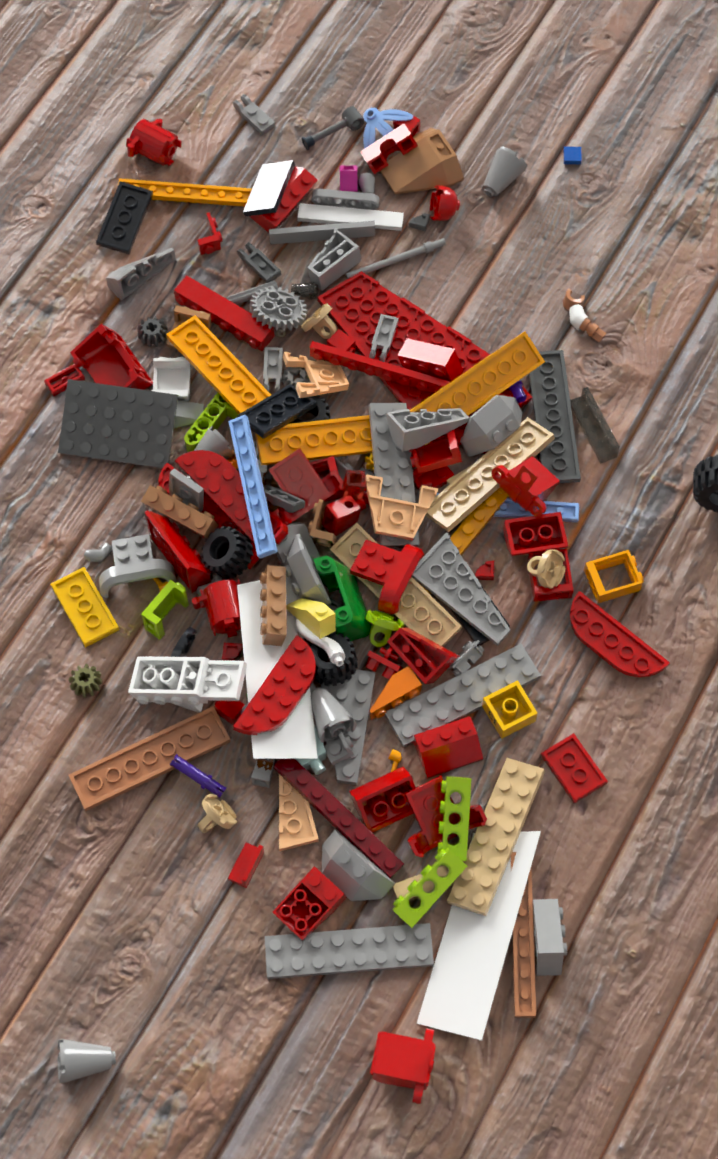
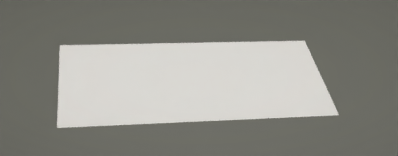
(297, 735)
(475, 951)

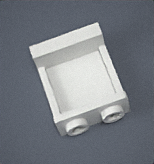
(172, 376)

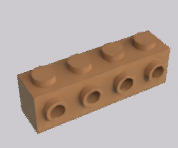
(178, 512)
(273, 605)

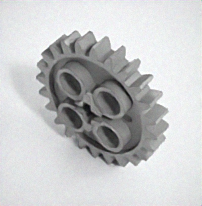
(278, 308)

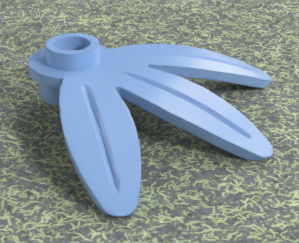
(377, 121)

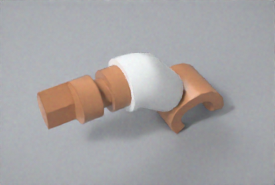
(579, 318)

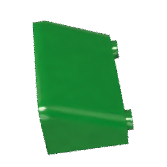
(351, 616)

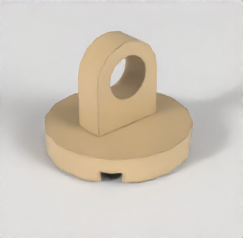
(319, 320)
(550, 568)
(217, 813)

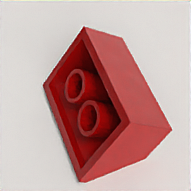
(535, 534)
(448, 747)
(384, 799)

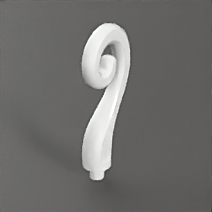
(332, 648)

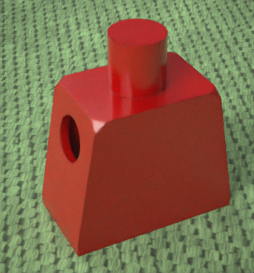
(342, 514)

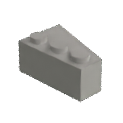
(334, 260)

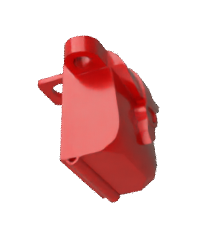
(527, 484)
(404, 1061)

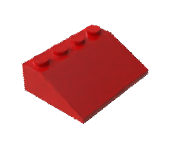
(177, 551)

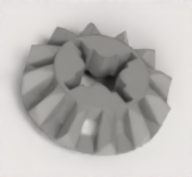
(288, 377)

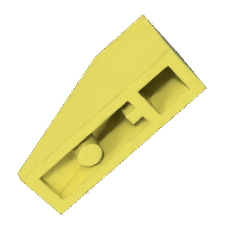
(314, 616)

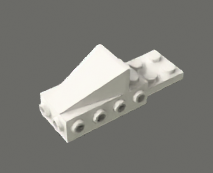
(186, 681)

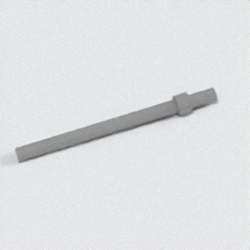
(427, 247)

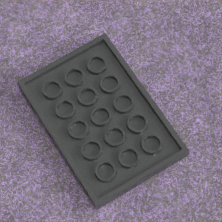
(118, 423)

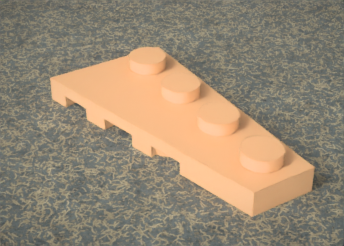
(295, 818)

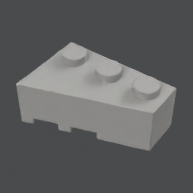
(548, 936)

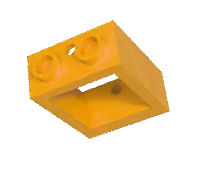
(609, 561)

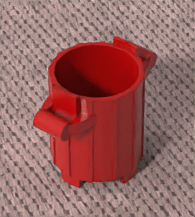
(153, 142)
(221, 606)

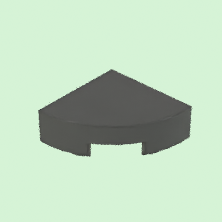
(420, 222)

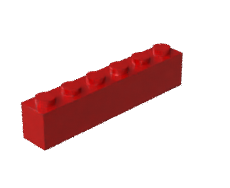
(224, 313)

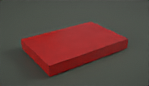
(574, 768)

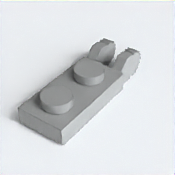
(254, 115)
(384, 336)
(273, 367)

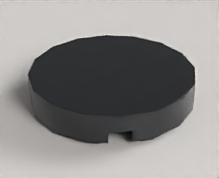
(184, 642)

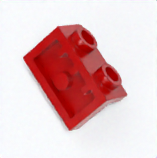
(433, 478)

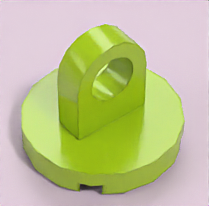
(382, 623)

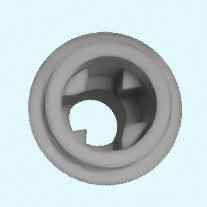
(367, 183)

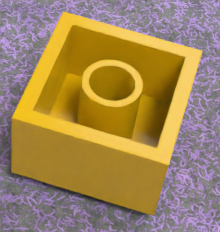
(509, 709)

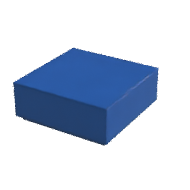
(572, 155)

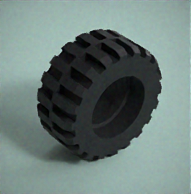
(706, 483)

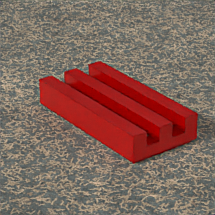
(61, 385)

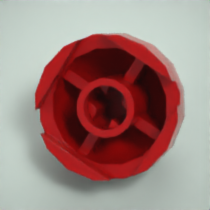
(443, 203)

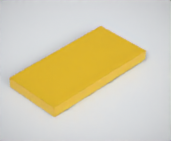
(84, 607)

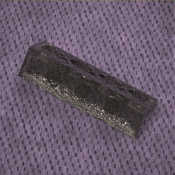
(595, 426)

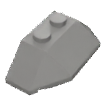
(491, 425)
(293, 529)
(304, 574)
(353, 870)

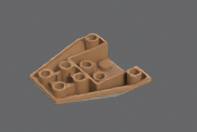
(425, 166)

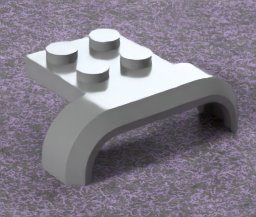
(134, 563)

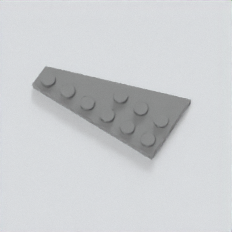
(454, 583)
(356, 698)

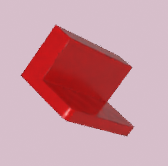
(246, 864)

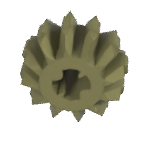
(93, 680)

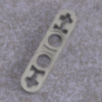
(327, 198)

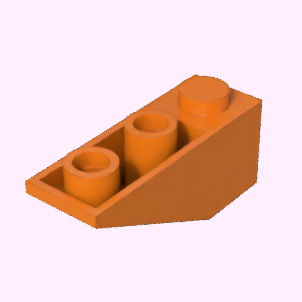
(397, 690)

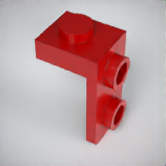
(211, 243)

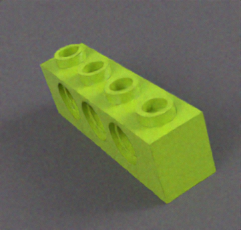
(463, 786)
(412, 915)

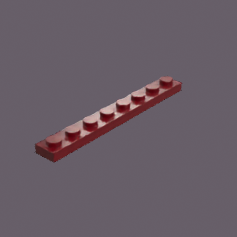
(339, 816)

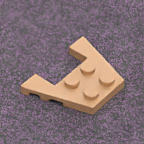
(323, 375)
(396, 516)

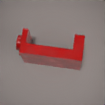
(436, 454)

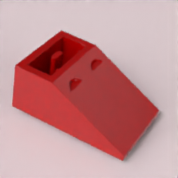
(309, 903)

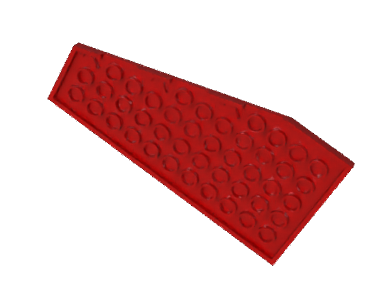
(357, 310)

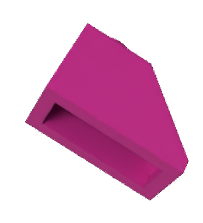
(348, 178)

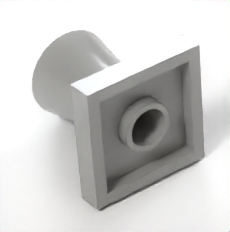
(186, 489)

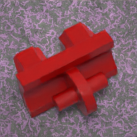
(375, 660)

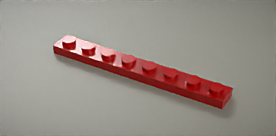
(375, 367)

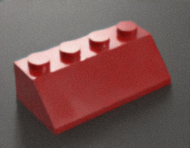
(297, 189)

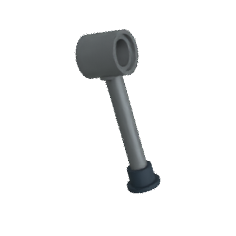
(351, 119)

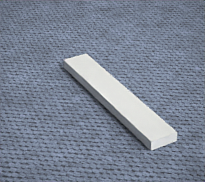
(336, 215)

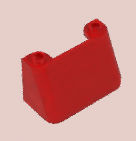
(110, 360)

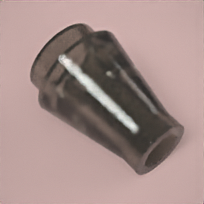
(306, 290)

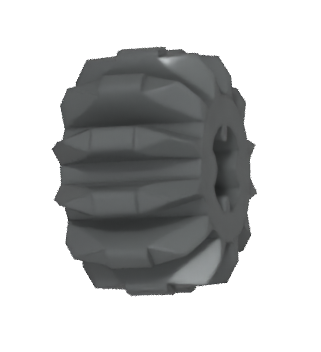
(152, 331)

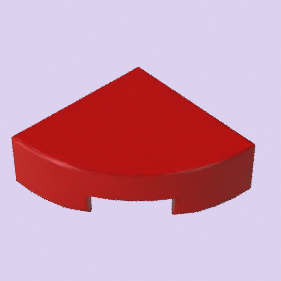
(486, 571)
(231, 651)

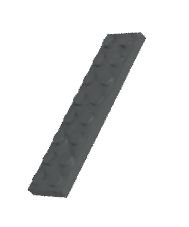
(554, 413)

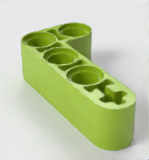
(216, 406)

